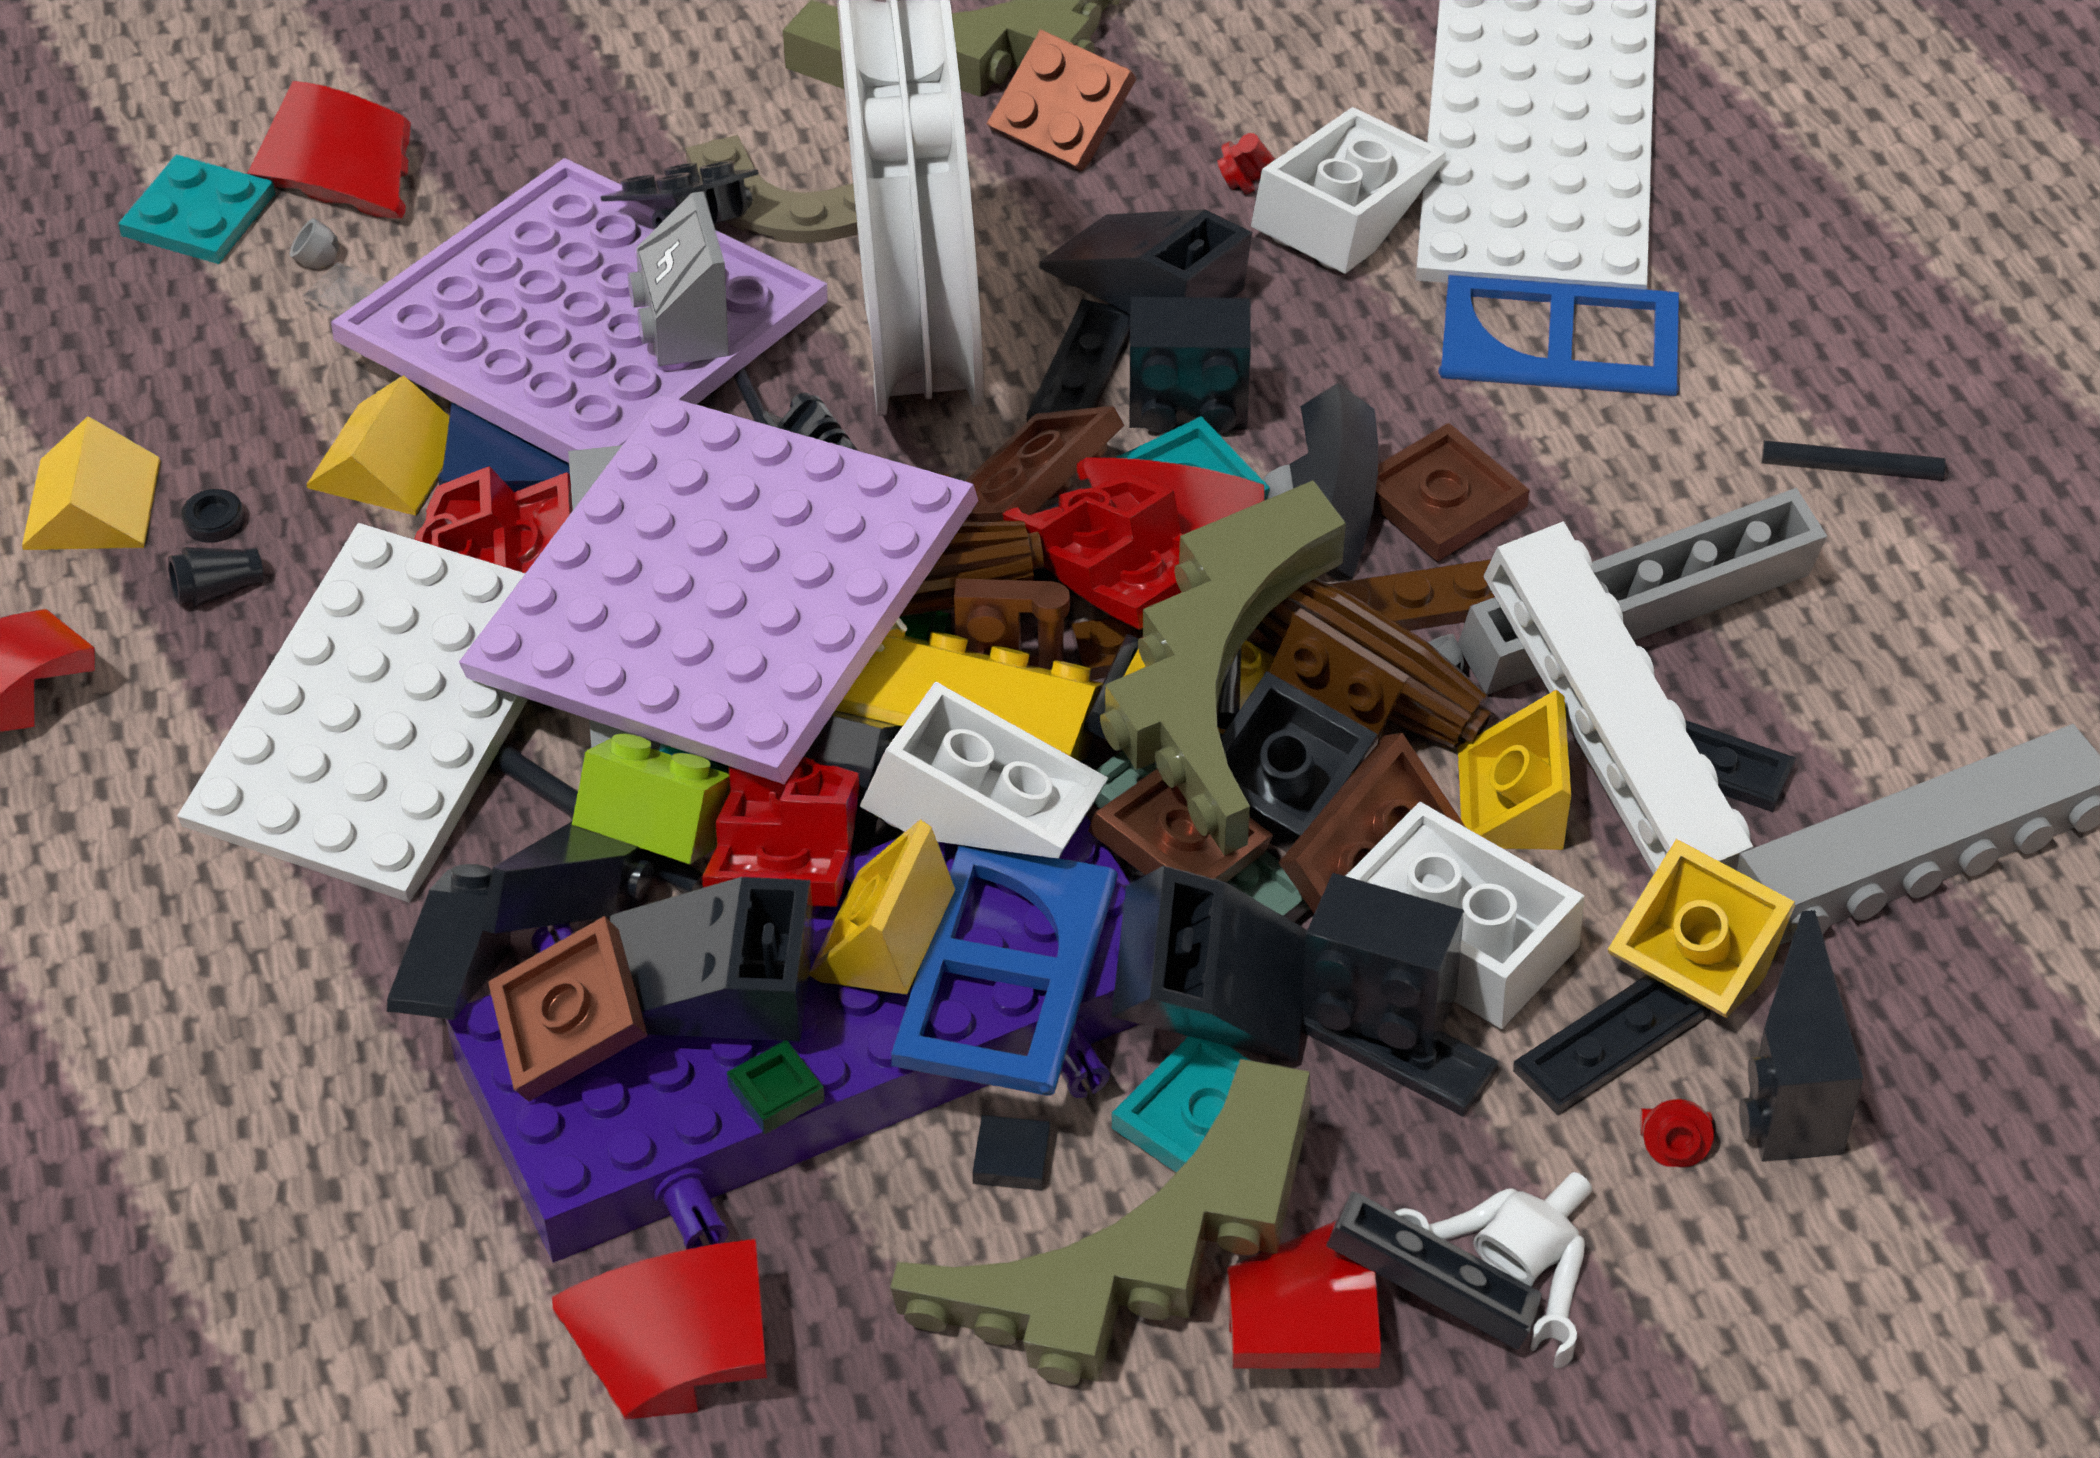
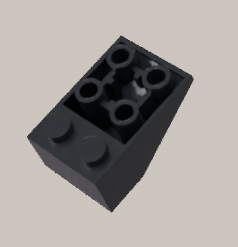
(1154, 257)
(723, 959)
(1210, 964)

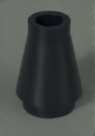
(211, 573)

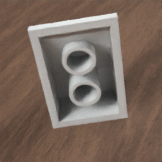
(1343, 188)
(980, 780)
(1515, 916)

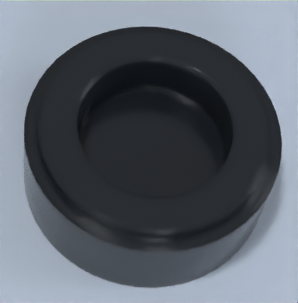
(212, 515)

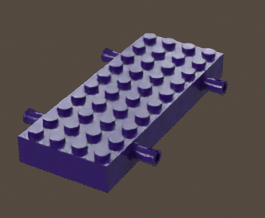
(665, 1132)

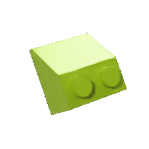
(651, 797)

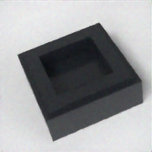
(1011, 1152)

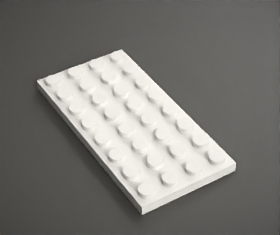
(1541, 142)

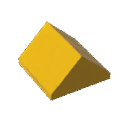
(387, 450)
(92, 492)
(1519, 778)
(888, 916)
(1704, 929)

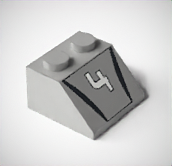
(682, 287)

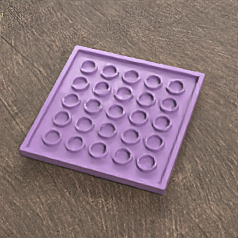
(537, 318)
(721, 586)

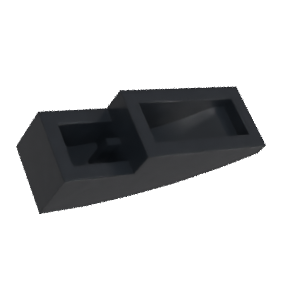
(1342, 464)

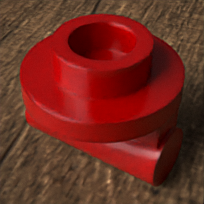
(1244, 162)
(1677, 1132)

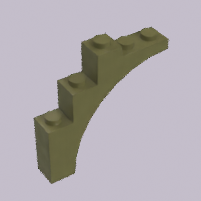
(985, 38)
(1228, 584)
(1148, 1260)

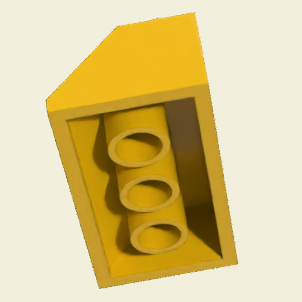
(1035, 699)

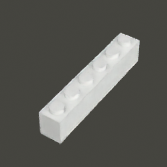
(1613, 699)

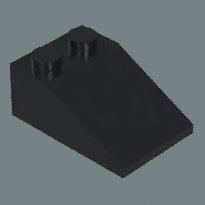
(1806, 1062)

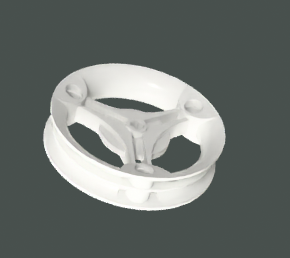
(912, 197)

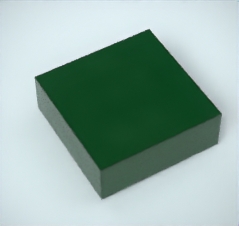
(775, 1086)

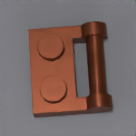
(990, 615)

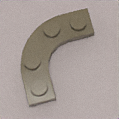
(779, 212)

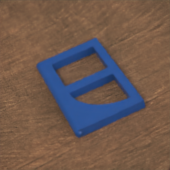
(1476, 355)
(1076, 904)

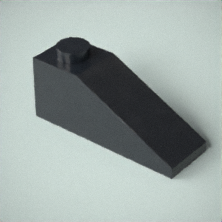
(566, 880)
(448, 949)

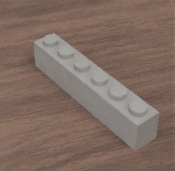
(1670, 580)
(1933, 830)

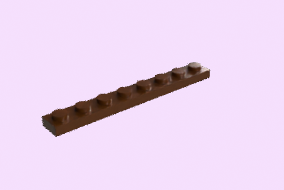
(1409, 598)

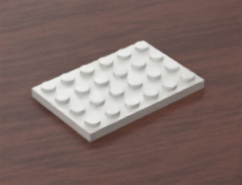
(365, 720)

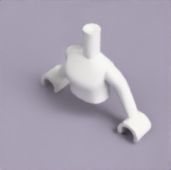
(1523, 1240)

